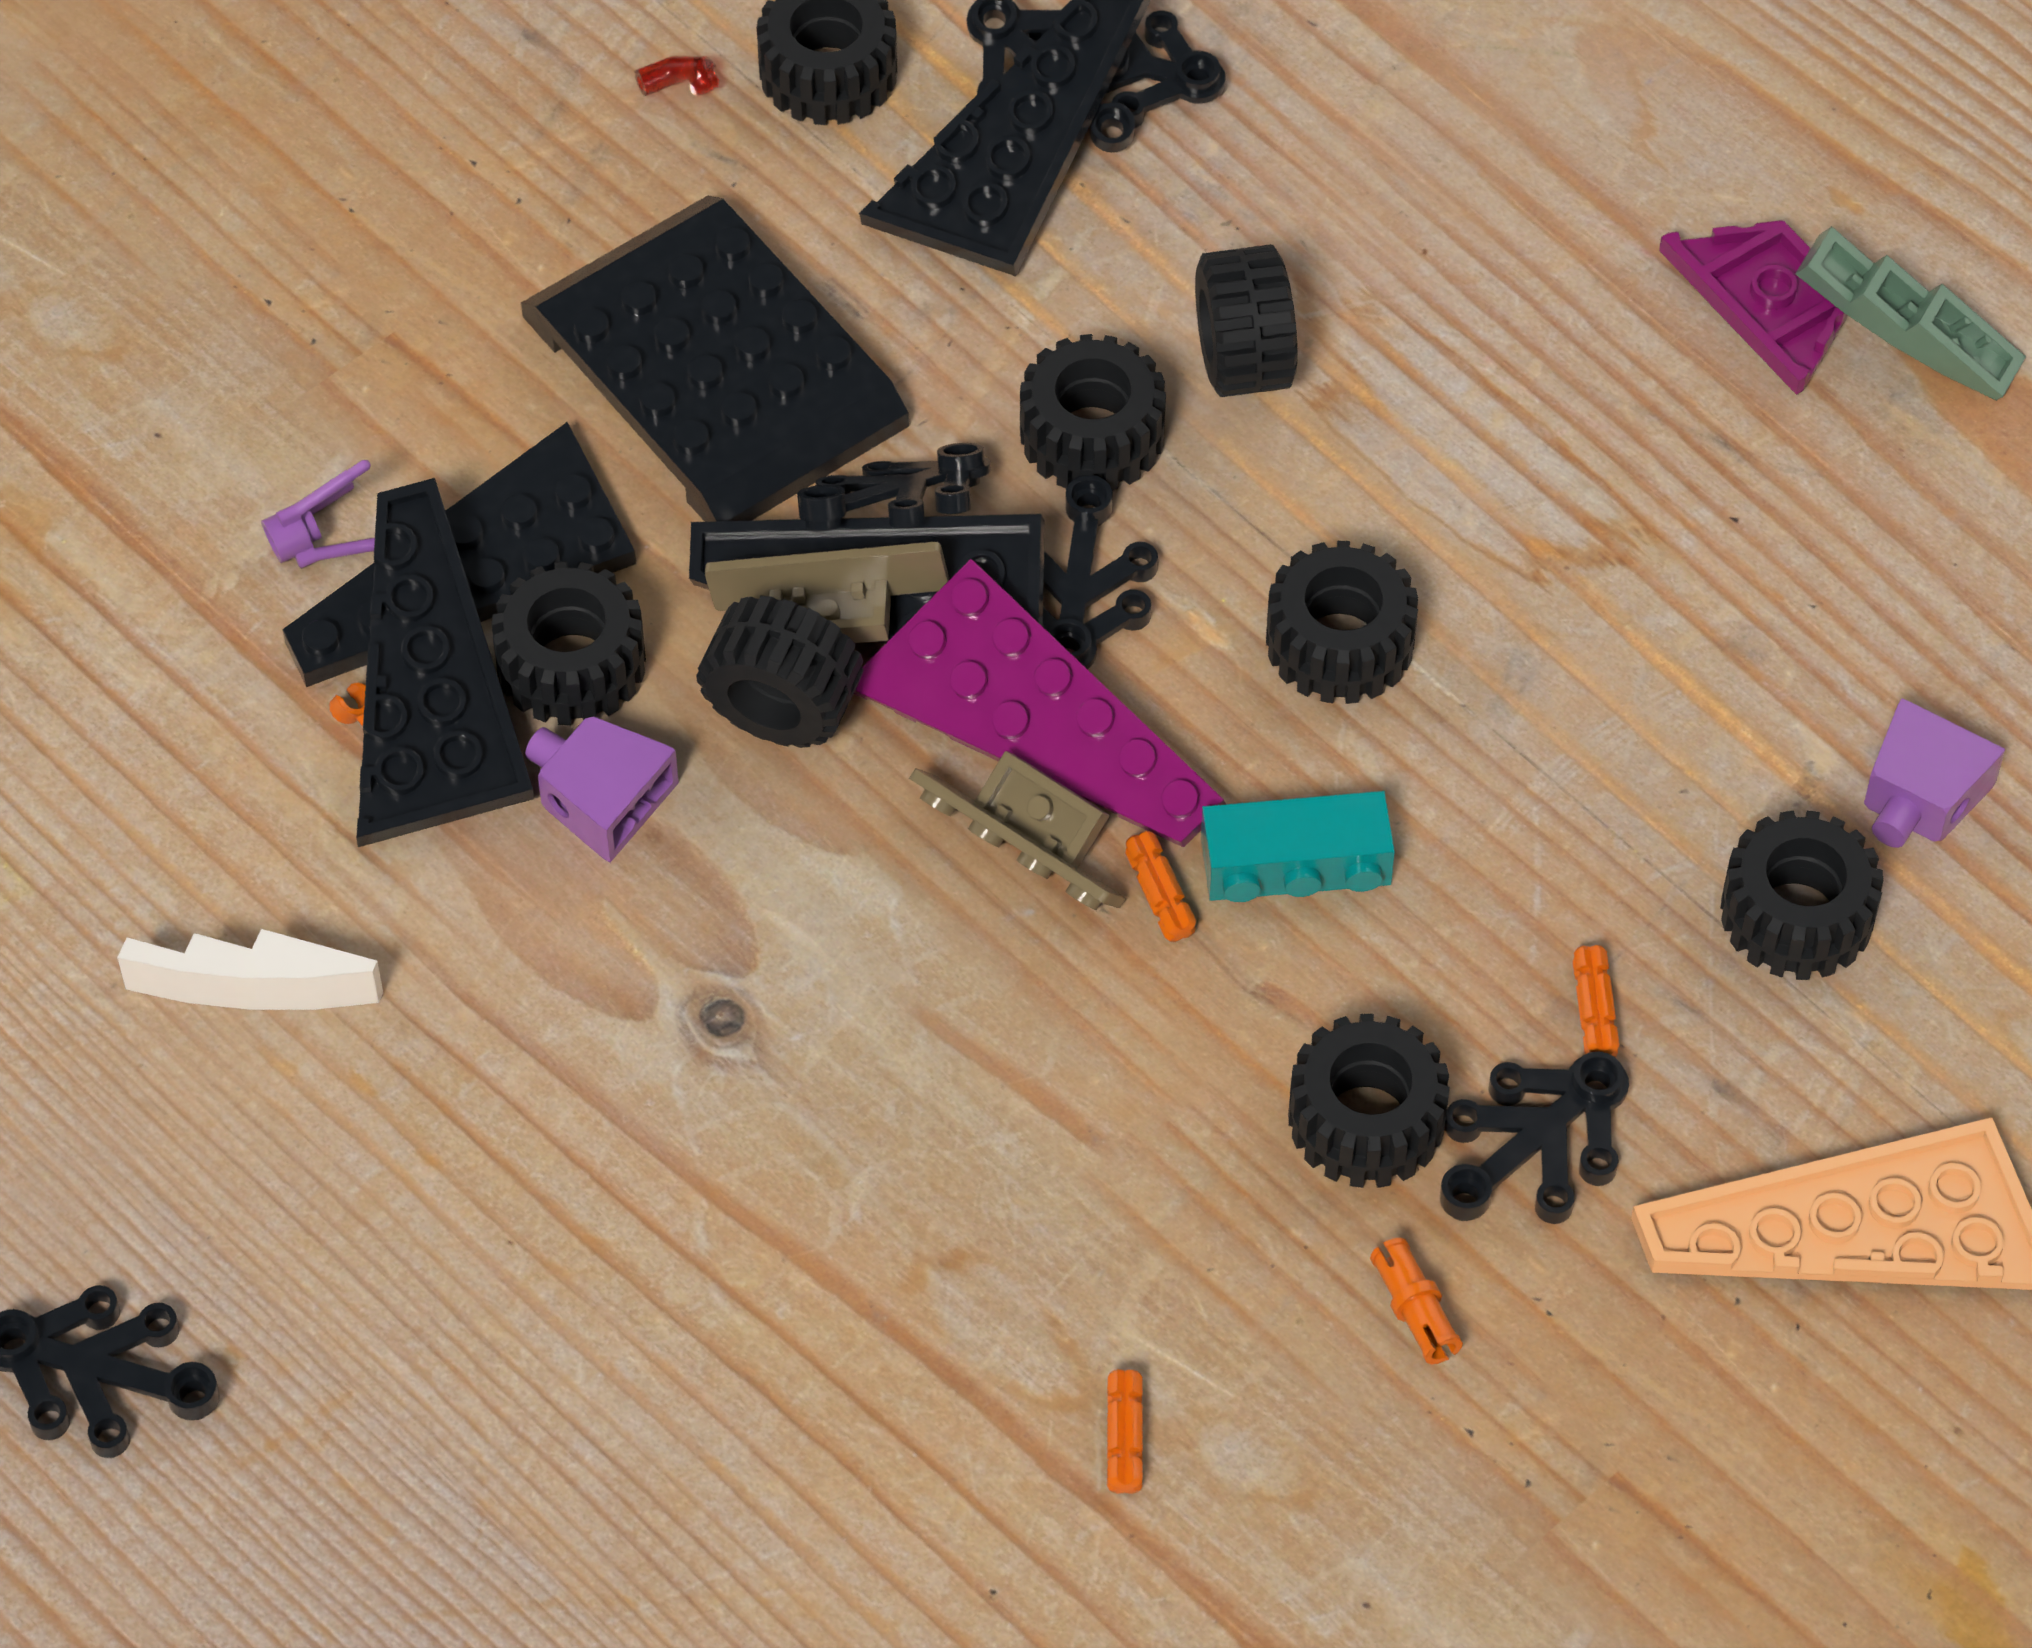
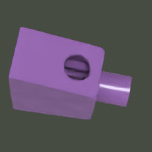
(1928, 776)
(602, 781)

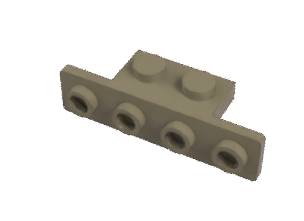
(842, 585)
(1035, 816)

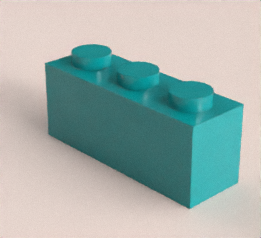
(1297, 846)

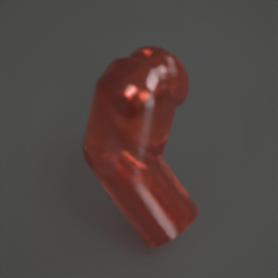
(676, 69)

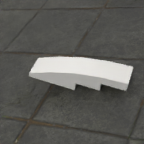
(270, 976)

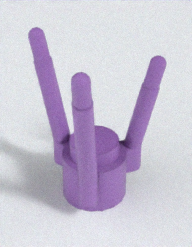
(295, 528)

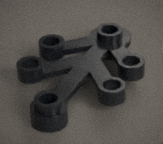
(1014, 39)
(1188, 76)
(834, 495)
(1080, 589)
(1537, 1130)
(94, 1362)

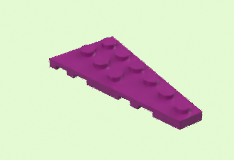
(1004, 684)

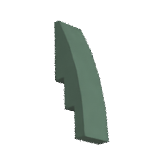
(1919, 322)

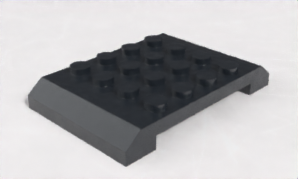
(720, 361)

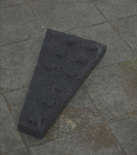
(1011, 146)
(522, 518)
(1002, 545)
(433, 701)

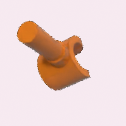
(343, 712)

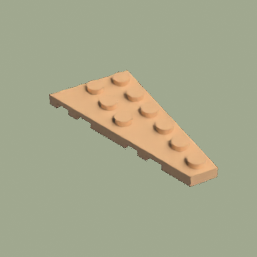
(1892, 1213)

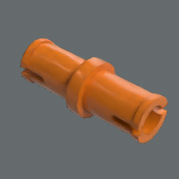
(1416, 1300)

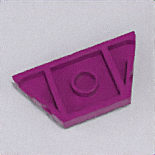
(1755, 289)

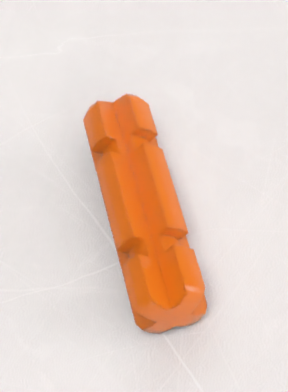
(1160, 886)
(1595, 1000)
(1124, 1431)

